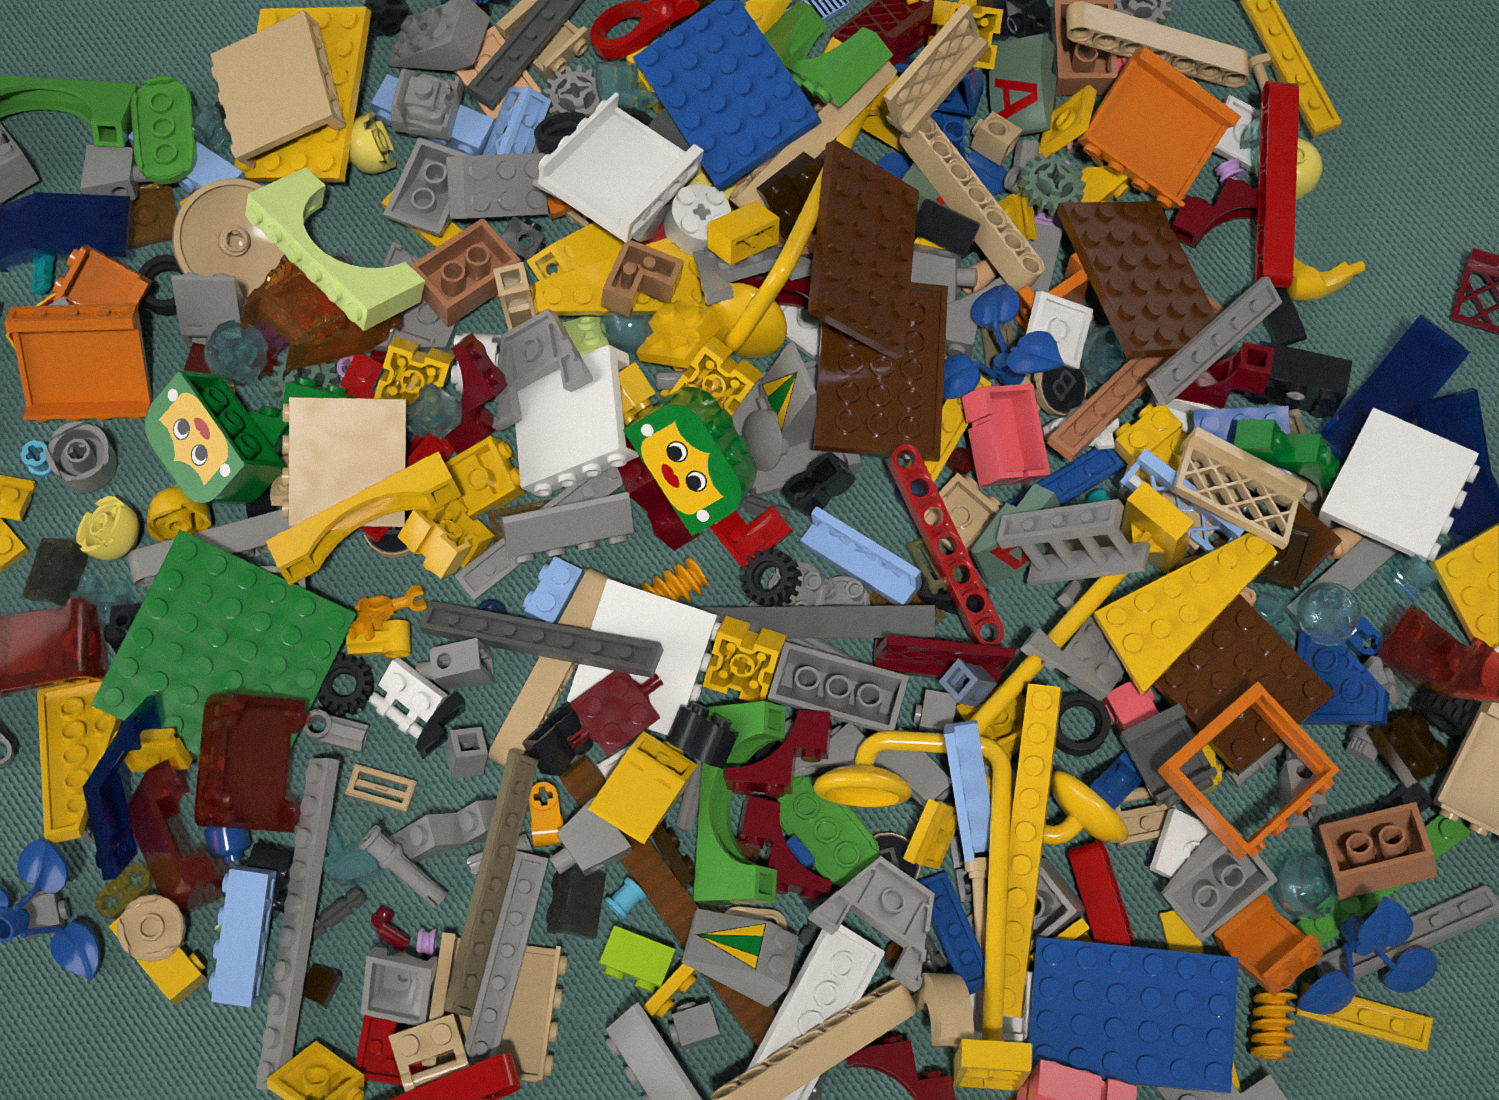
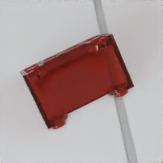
(51, 647)
(1440, 661)
(247, 762)
(184, 881)

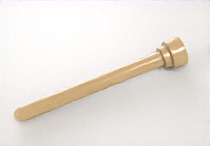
(978, 871)

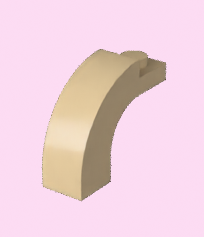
(949, 1008)

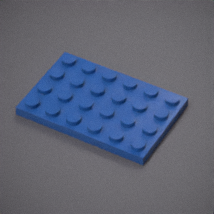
(727, 90)
(1135, 1013)

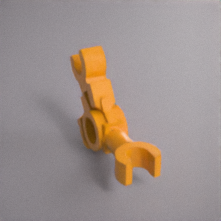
(380, 608)

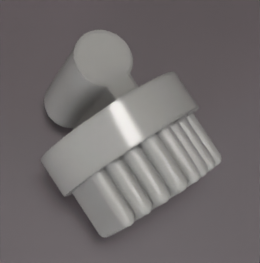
(1361, 743)

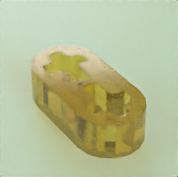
(119, 886)

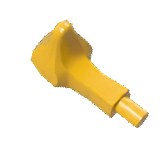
(1311, 284)

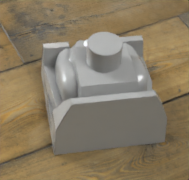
(426, 104)
(397, 987)

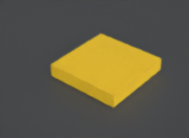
(1068, 121)

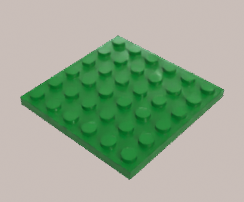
(220, 630)

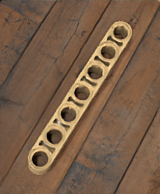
(1182, 50)
(813, 143)
(968, 196)
(548, 675)
(823, 1046)

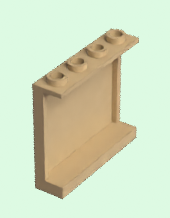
(276, 86)
(340, 451)
(1473, 778)
(531, 1014)

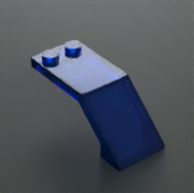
(61, 223)
(1406, 376)
(1460, 421)
(106, 794)

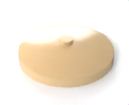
(217, 237)

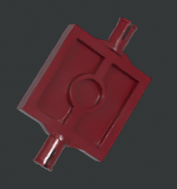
(614, 711)

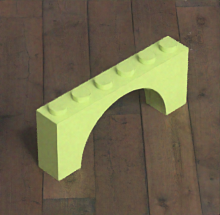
(361, 292)

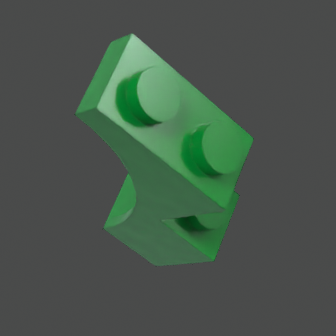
(271, 422)
(1297, 452)

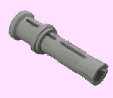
(392, 857)

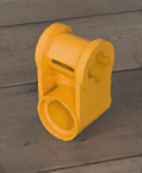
(545, 819)

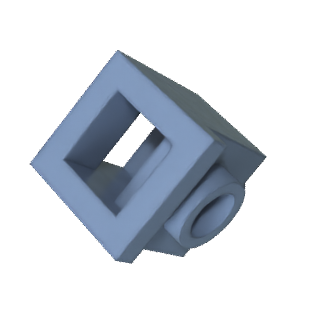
(967, 683)

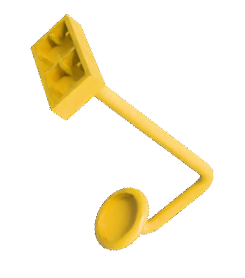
(752, 319)
(1168, 531)
(991, 1060)

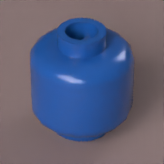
(226, 843)

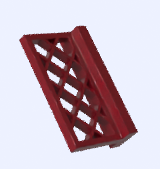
(897, 24)
(1488, 266)
(935, 657)

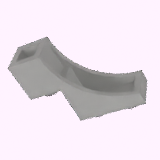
(445, 831)

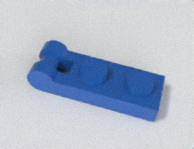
(1117, 781)

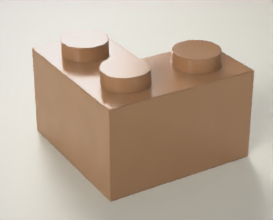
(640, 271)

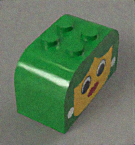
(210, 441)
(694, 456)

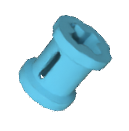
(31, 451)
(625, 899)

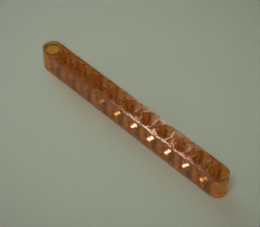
(668, 900)

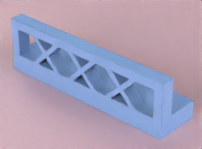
(521, 122)
(1166, 476)
(861, 558)
(969, 786)

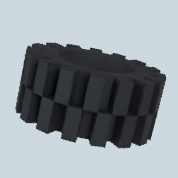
(757, 567)
(358, 697)
(1447, 714)

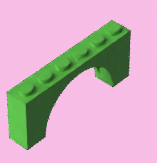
(833, 74)
(97, 102)
(721, 868)

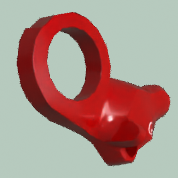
(654, 17)

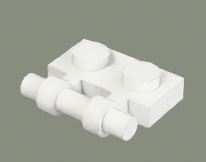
(413, 691)

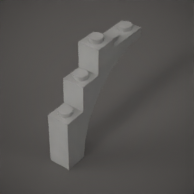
(959, 324)
(914, 767)

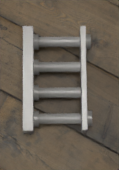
(1068, 523)

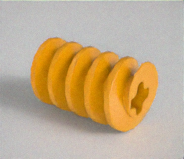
(679, 584)
(1272, 1025)

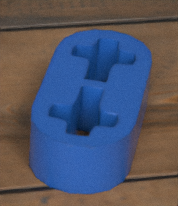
(1365, 632)

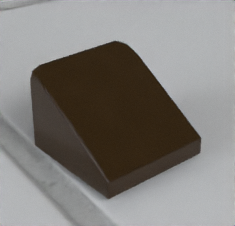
(320, 985)

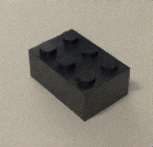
(1305, 381)

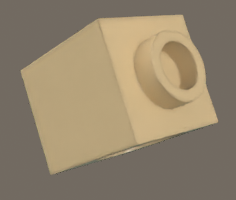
(995, 137)

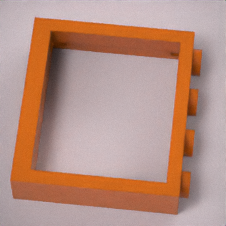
(1294, 738)

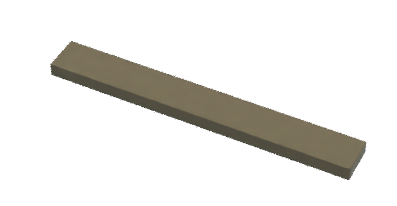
(490, 884)

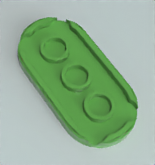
(163, 130)
(828, 832)

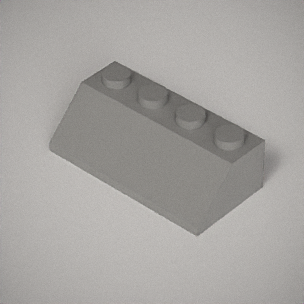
(567, 526)
(838, 686)
(648, 1058)

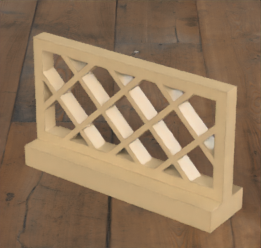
(935, 72)
(1244, 471)

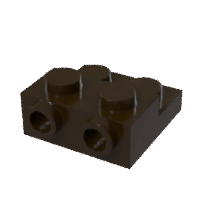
(789, 189)
(1291, 562)
(1411, 748)

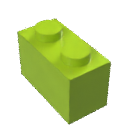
(637, 959)

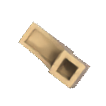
(514, 294)

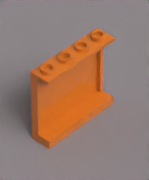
(1157, 128)
(81, 361)

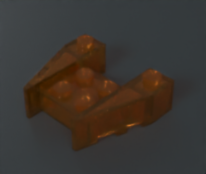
(307, 319)

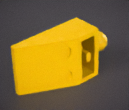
(575, 250)
(644, 787)

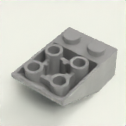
(441, 37)
(14, 167)
(205, 304)

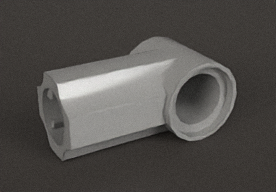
(1024, 152)
(338, 731)

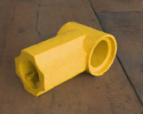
(390, 641)

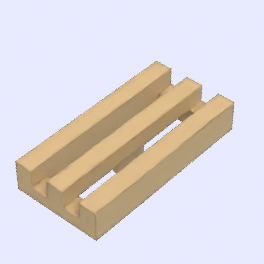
(406, 796)

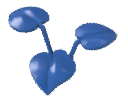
(952, 126)
(1033, 354)
(1386, 927)
(72, 947)

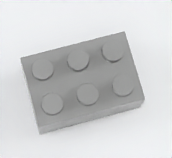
(494, 186)

